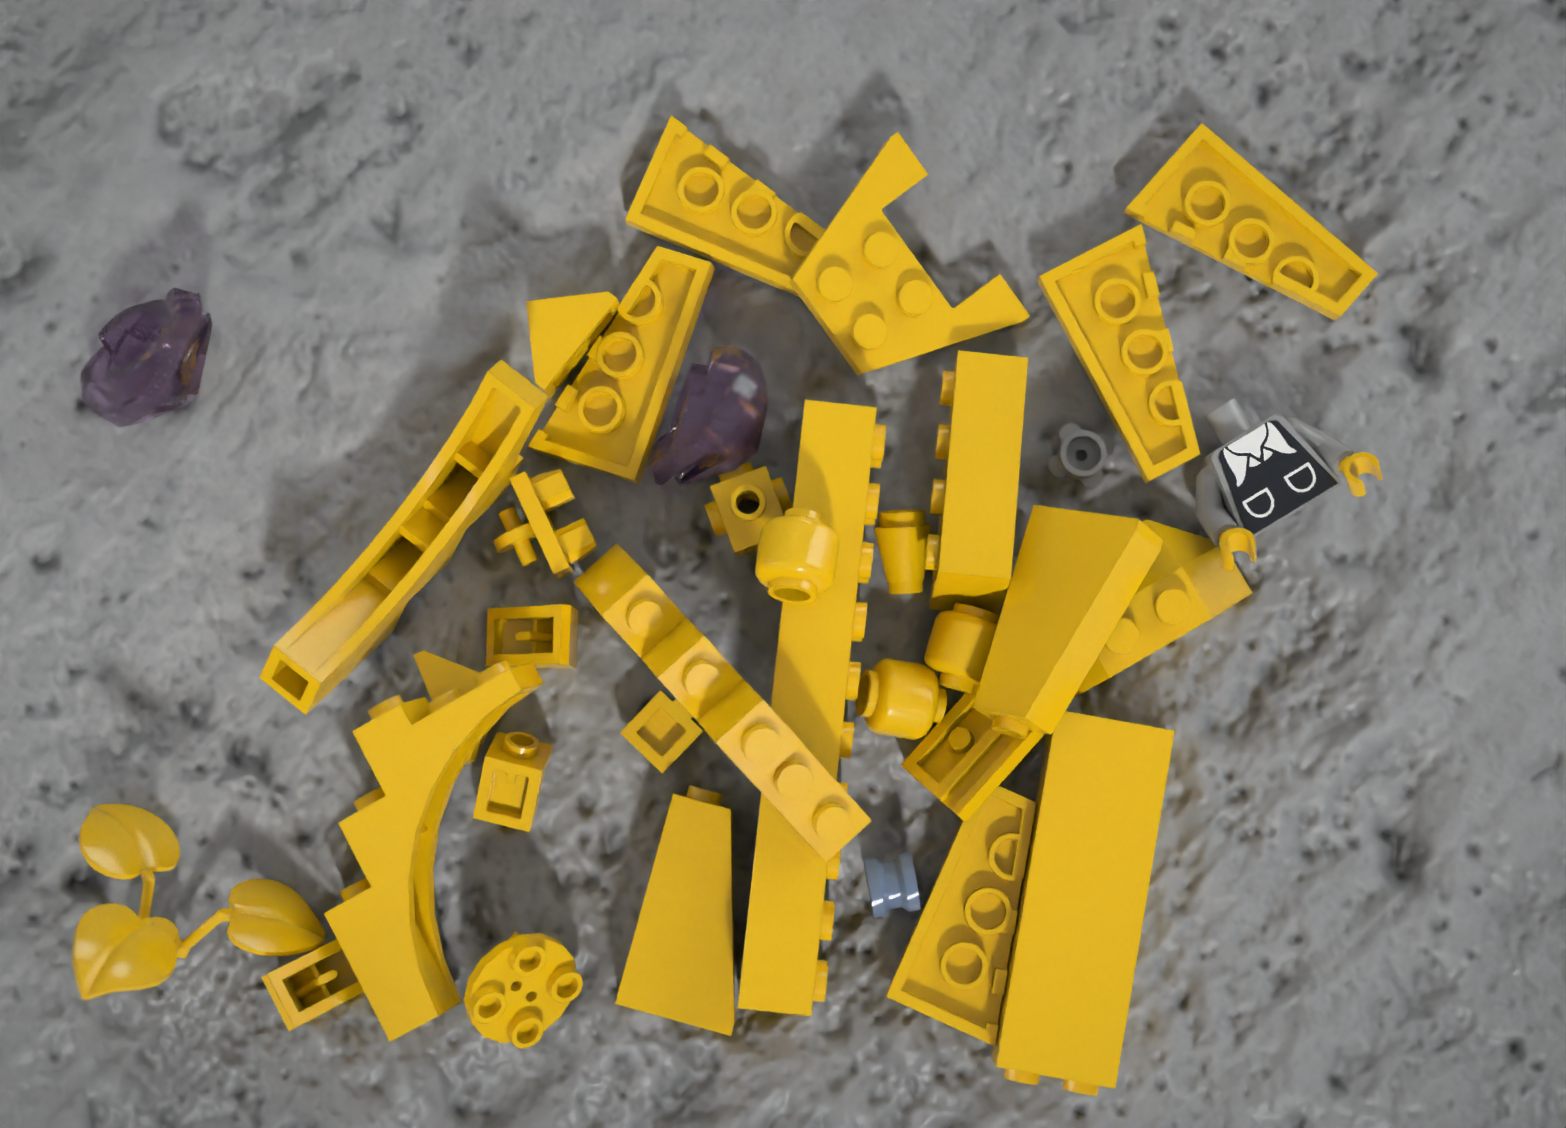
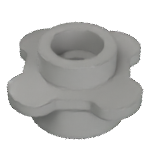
(1096, 448)

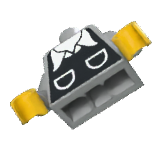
(1268, 476)

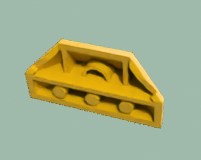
(1174, 598)

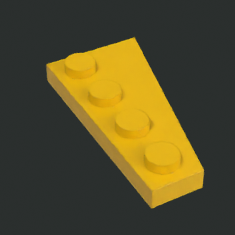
(1243, 220)
(966, 928)

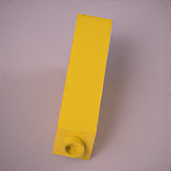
(1059, 612)
(685, 929)

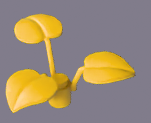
(133, 952)

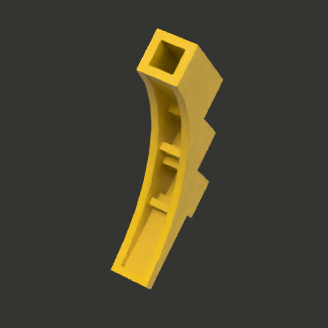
(412, 545)
(722, 702)
(390, 916)

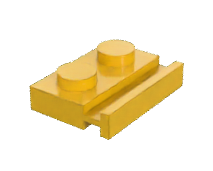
(966, 758)

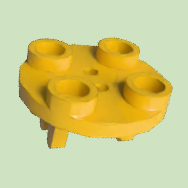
(505, 1010)

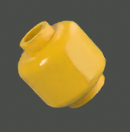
(797, 556)
(961, 645)
(900, 699)

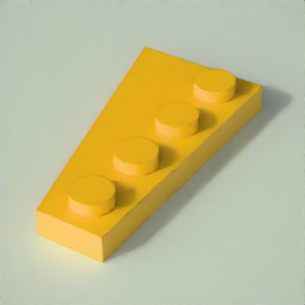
(719, 211)
(1121, 339)
(625, 386)

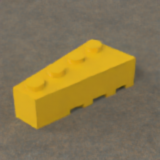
(978, 482)

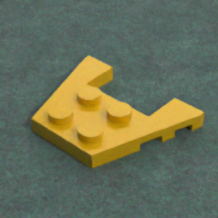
(874, 290)

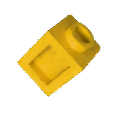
(512, 780)

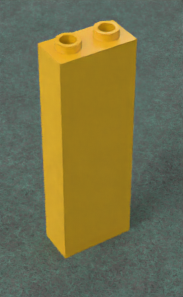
(1082, 902)

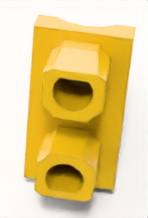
(559, 546)

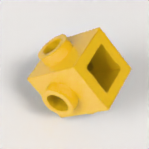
(736, 488)

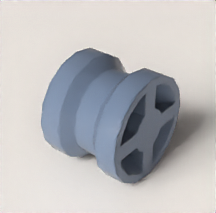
(892, 884)

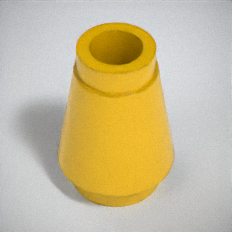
(902, 548)

